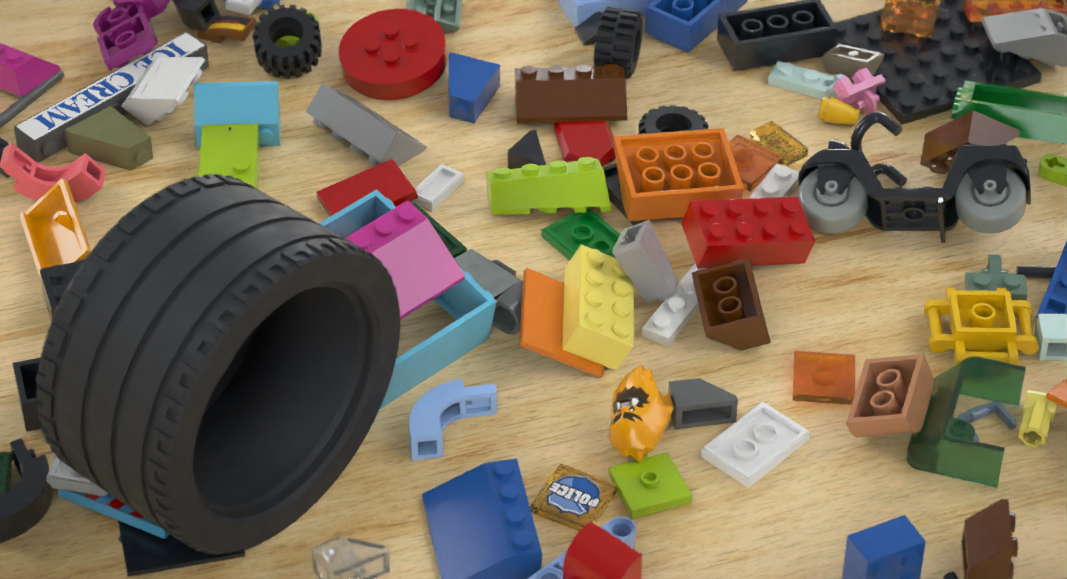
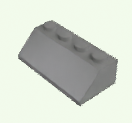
(362, 127)

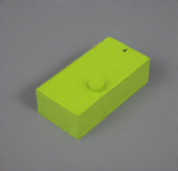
(231, 151)

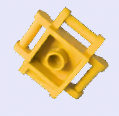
(982, 324)

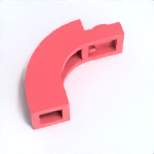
(35, 179)

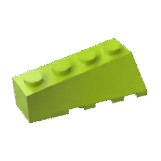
(548, 187)

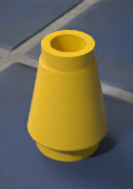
(837, 112)

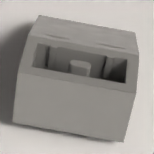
(1030, 34)

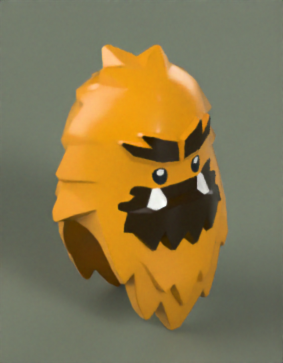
(638, 414)

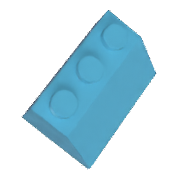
(239, 104)

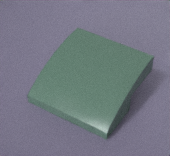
(445, 12)

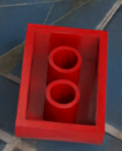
(600, 556)

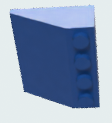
(483, 524)

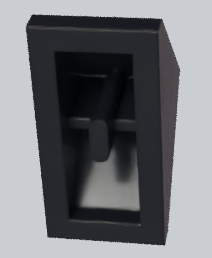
(526, 151)

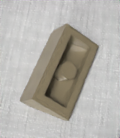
(849, 60)

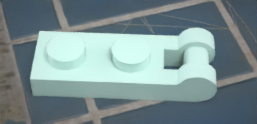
(803, 80)

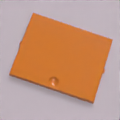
(543, 321)

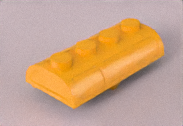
(55, 228)

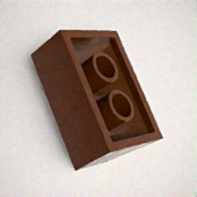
(972, 128)
(731, 305)

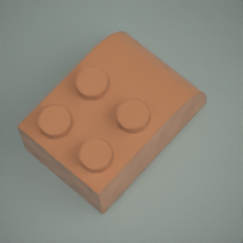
(891, 396)

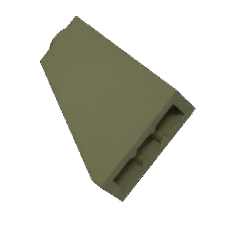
(110, 140)

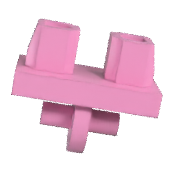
(862, 94)

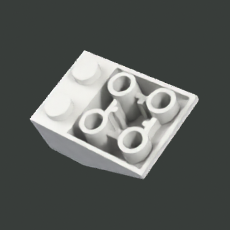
(162, 87)

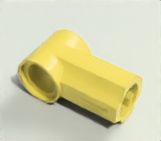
(1038, 415)

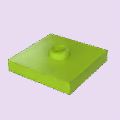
(650, 485)

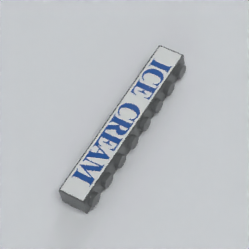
(45, 132)

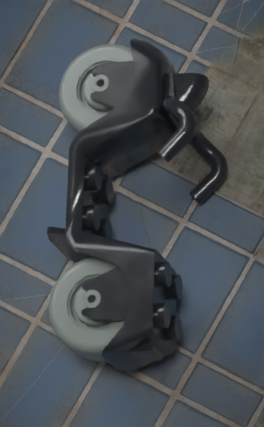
(983, 189)

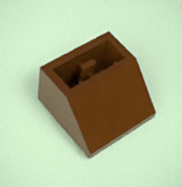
(989, 543)

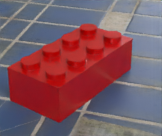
(752, 228)

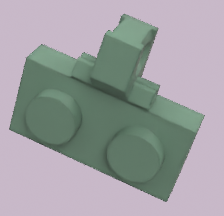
(996, 277)

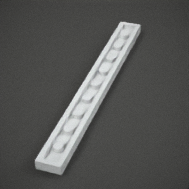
(683, 304)

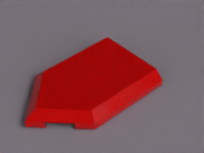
(585, 139)

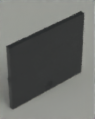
(151, 553)

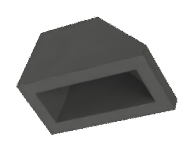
(701, 404)

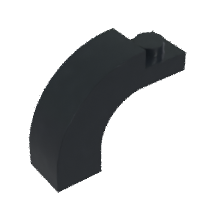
(197, 13)
(29, 498)

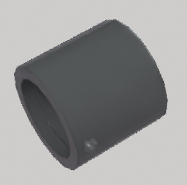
(508, 309)

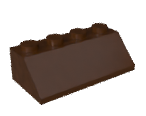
(570, 94)

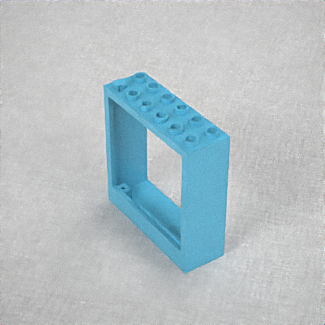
(465, 302)

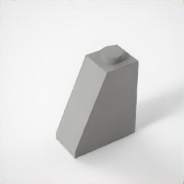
(645, 262)

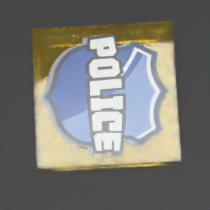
(573, 498)

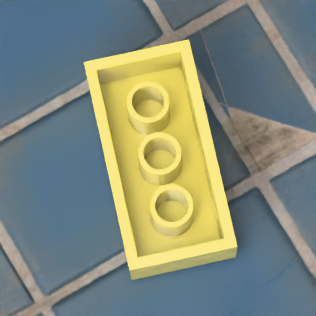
(598, 308)

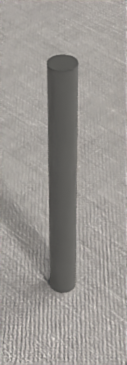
(28, 98)

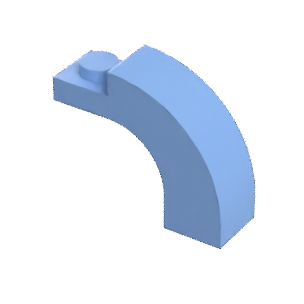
(442, 407)

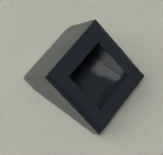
(588, 29)

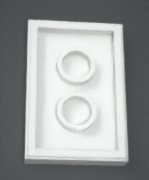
(755, 444)

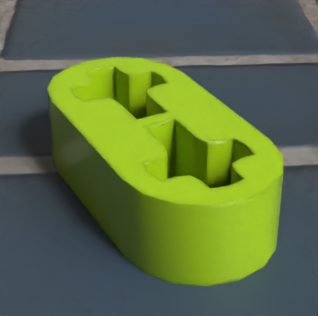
(1053, 169)

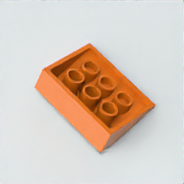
(671, 169)

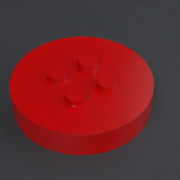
(393, 54)

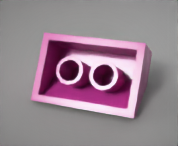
(23, 71)

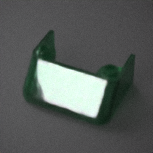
(948, 443)

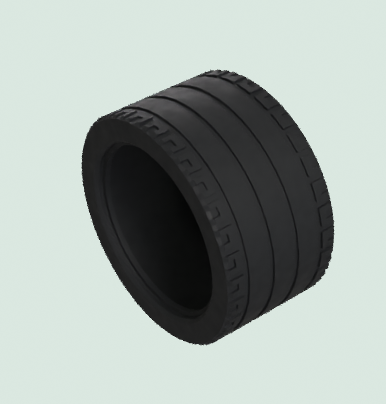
(218, 362)

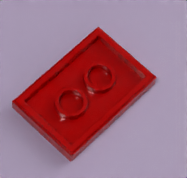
(384, 177)

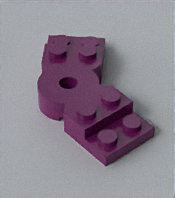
(127, 30)

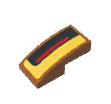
(229, 26)

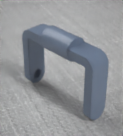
(984, 410)

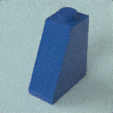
(471, 86)

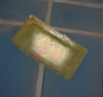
(780, 141)

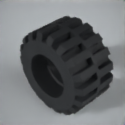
(283, 23)
(619, 39)
(671, 120)

